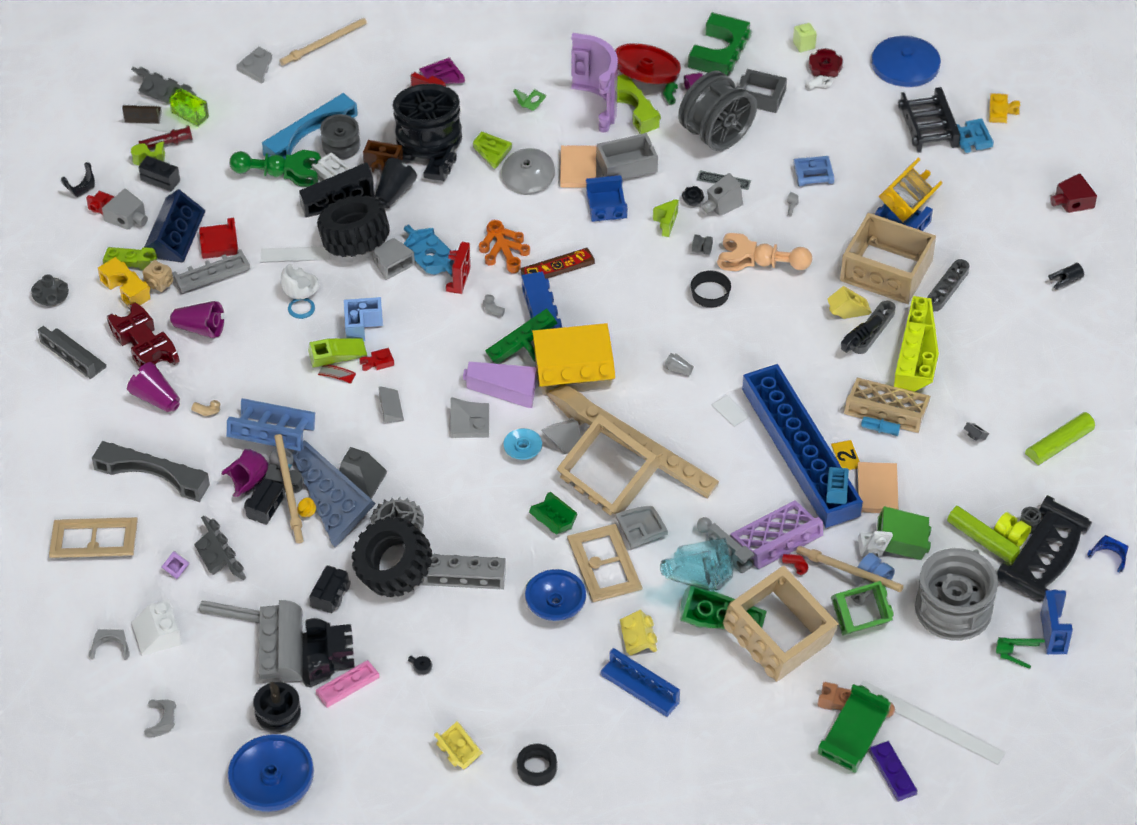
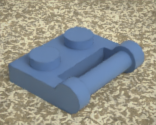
(813, 166)

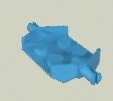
(425, 242)

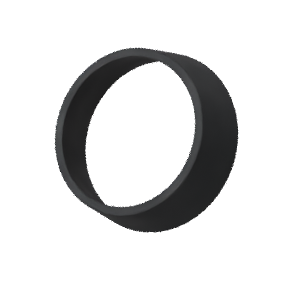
(710, 276)

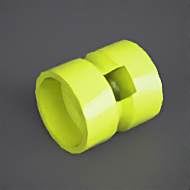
(1012, 530)

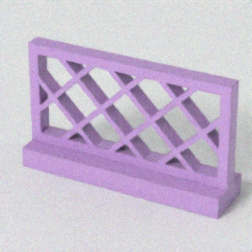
(784, 542)

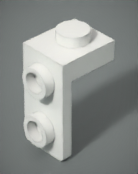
(874, 542)

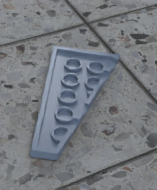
(335, 496)

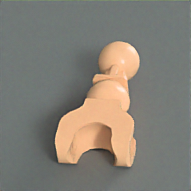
(746, 253)

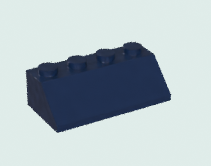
(175, 227)

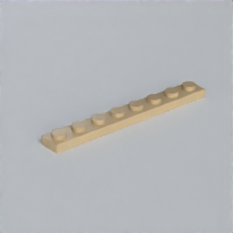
(671, 463)

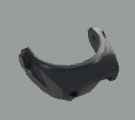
(86, 184)

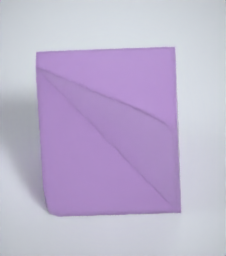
(175, 564)

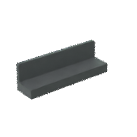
(71, 351)

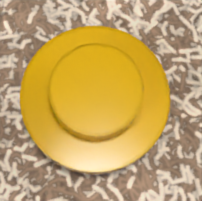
(306, 507)

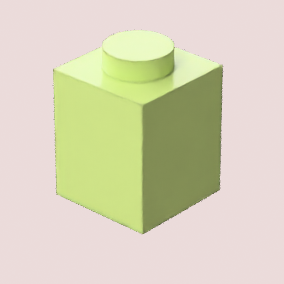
(804, 37)

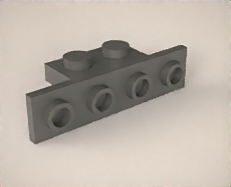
(157, 87)
(215, 550)

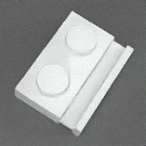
(330, 166)

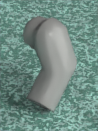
(490, 306)

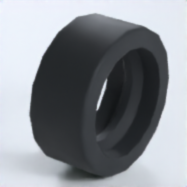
(536, 778)

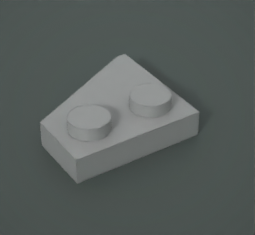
(256, 64)

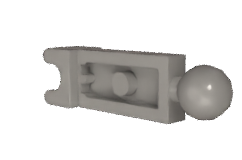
(738, 554)

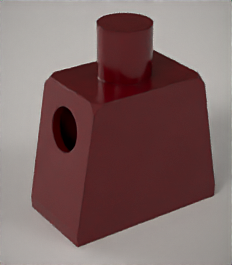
(1074, 195)

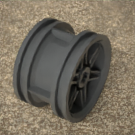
(717, 110)

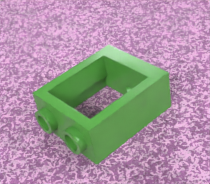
(843, 614)

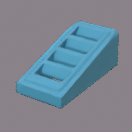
(837, 486)

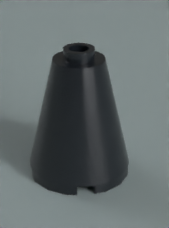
(394, 181)

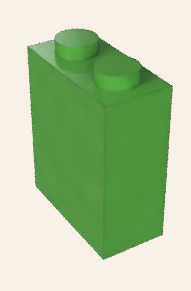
(908, 530)

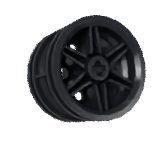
(427, 120)

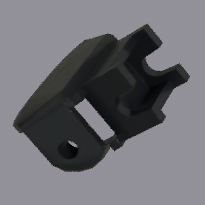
(325, 650)

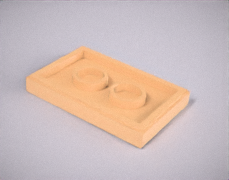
(577, 165)
(877, 486)

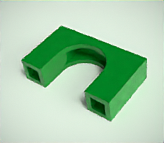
(727, 29)

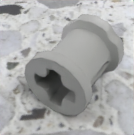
(860, 598)

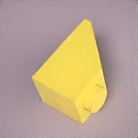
(848, 304)

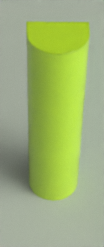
(1061, 438)
(983, 534)

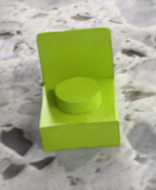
(666, 215)

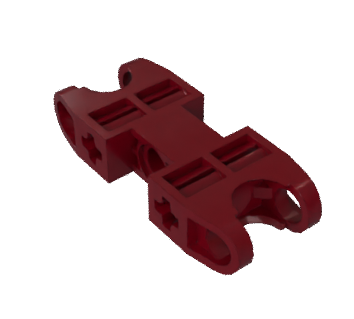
(138, 330)

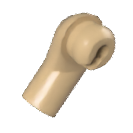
(213, 408)

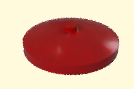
(647, 63)

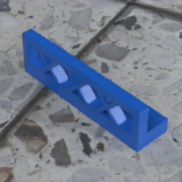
(640, 684)

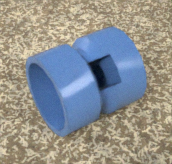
(874, 565)

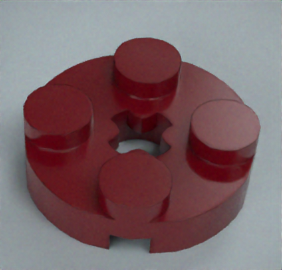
(819, 68)

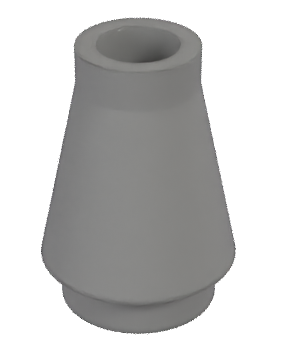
(678, 364)

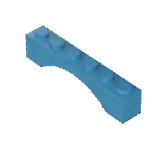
(286, 139)

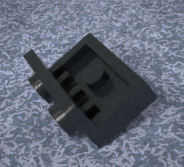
(440, 167)

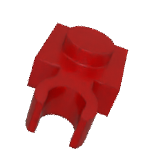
(379, 359)

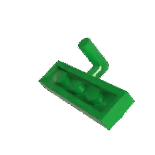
(521, 338)

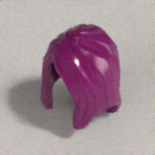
(247, 471)

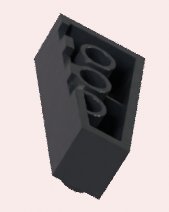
(345, 184)

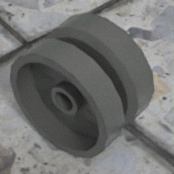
(340, 136)

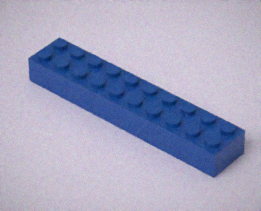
(798, 442)

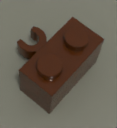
(378, 152)

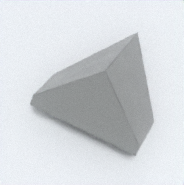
(564, 434)

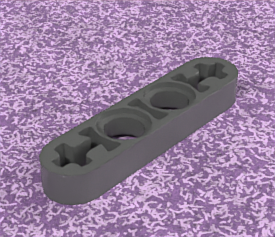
(951, 286)
(886, 318)

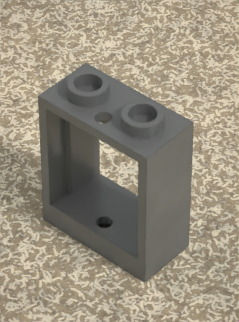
(765, 80)

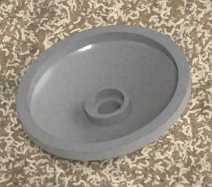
(528, 178)

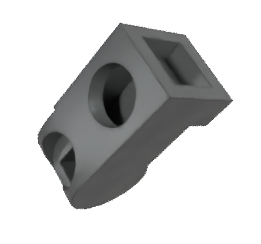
(276, 476)

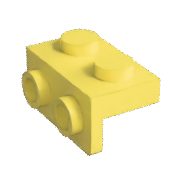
(638, 632)
(458, 745)

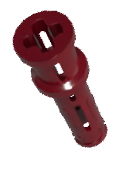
(173, 133)

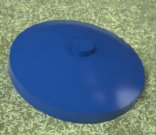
(906, 61)
(271, 772)

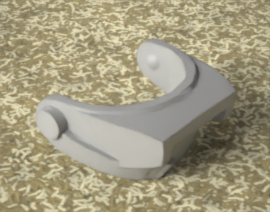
(105, 635)
(166, 722)

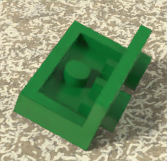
(554, 514)

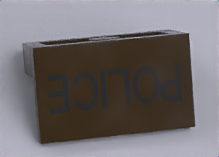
(141, 114)

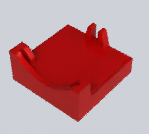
(219, 240)
(460, 268)

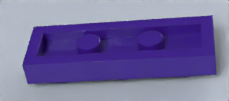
(893, 771)

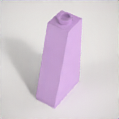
(503, 381)

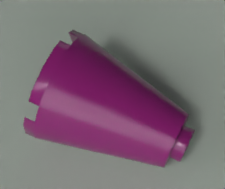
(200, 319)
(153, 388)

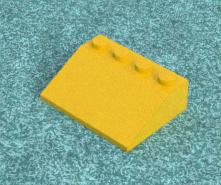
(573, 355)

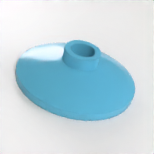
(522, 444)

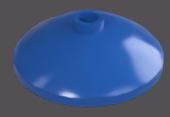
(553, 587)

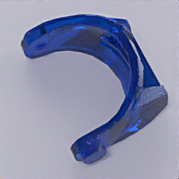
(1111, 544)

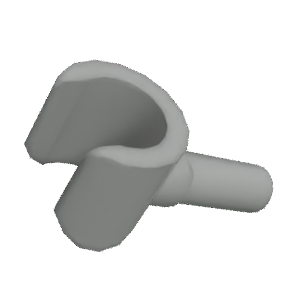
(793, 199)

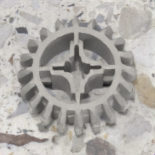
(399, 508)

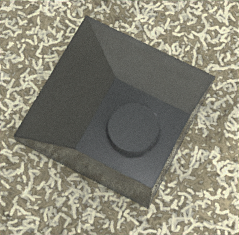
(363, 470)

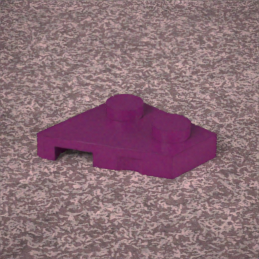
(443, 70)

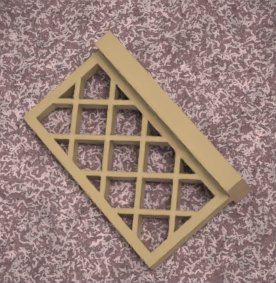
(871, 408)

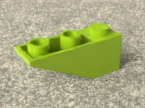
(335, 350)

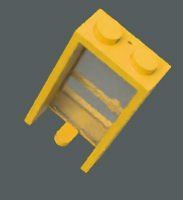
(908, 192)

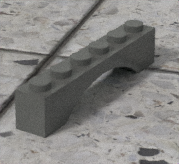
(117, 459)

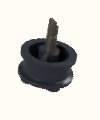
(277, 706)

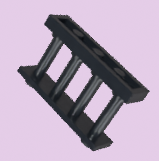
(942, 110)

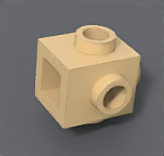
(158, 276)

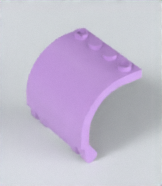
(595, 70)

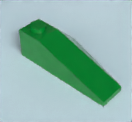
(709, 608)

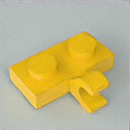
(1000, 108)

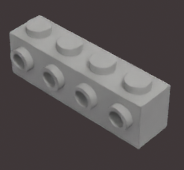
(466, 571)

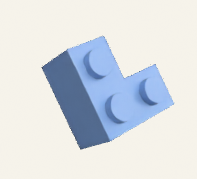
(362, 314)

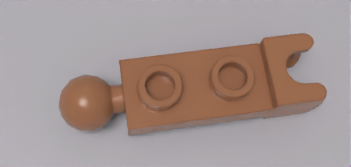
(836, 697)

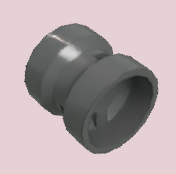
(698, 242)
(1031, 516)

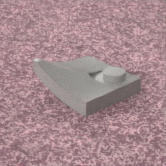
(469, 419)
(641, 525)

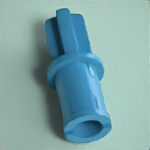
(880, 425)

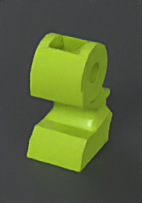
(140, 151)

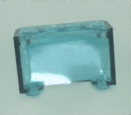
(700, 565)

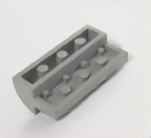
(281, 642)

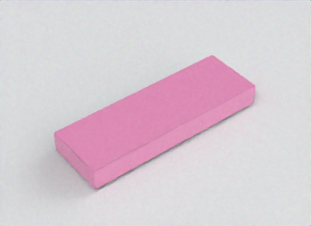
(347, 683)

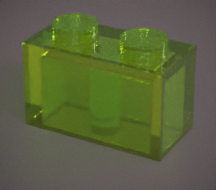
(189, 107)

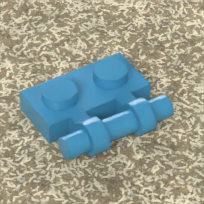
(978, 135)

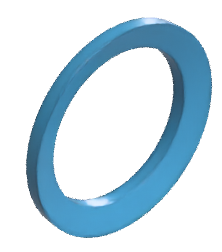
(301, 316)

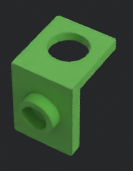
(525, 101)

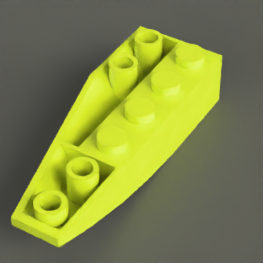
(919, 347)

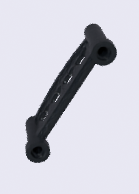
(1055, 516)

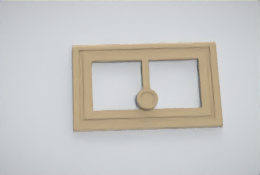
(93, 548)
(595, 562)

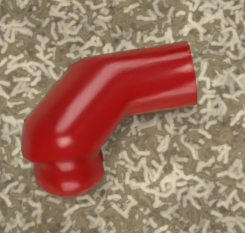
(798, 561)

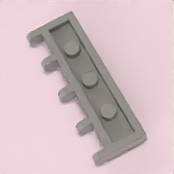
(211, 271)

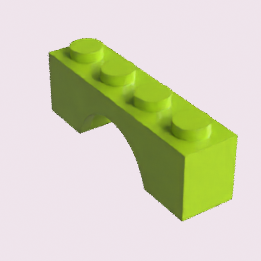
(644, 116)

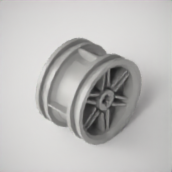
(954, 608)

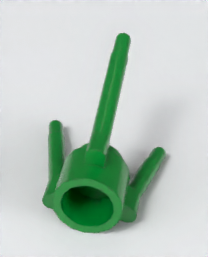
(1006, 646)

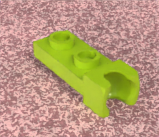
(131, 257)

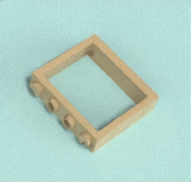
(633, 487)

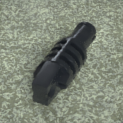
(860, 334)

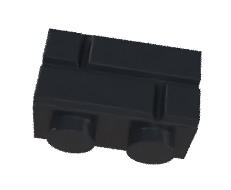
(159, 173)
(264, 501)
(329, 589)

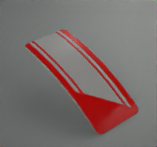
(338, 373)

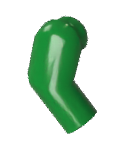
(667, 93)

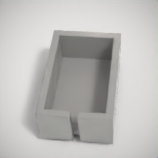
(627, 157)

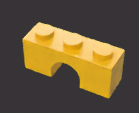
(132, 289)

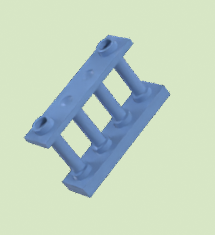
(264, 433)

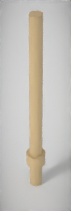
(296, 54)
(295, 522)
(817, 556)

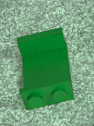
(855, 728)

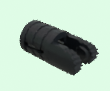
(1067, 275)

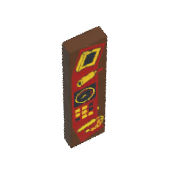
(561, 264)

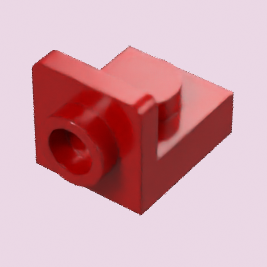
(98, 201)

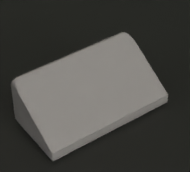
(390, 405)

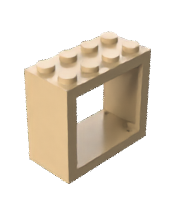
(894, 239)
(758, 642)

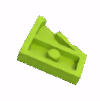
(491, 148)

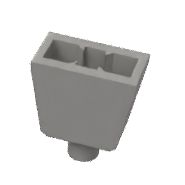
(724, 196)
(125, 210)
(393, 258)

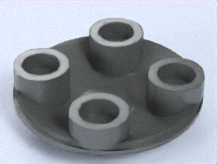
(49, 291)

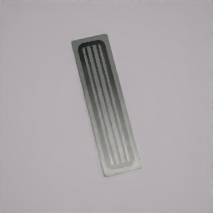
(714, 178)

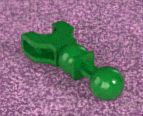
(294, 167)

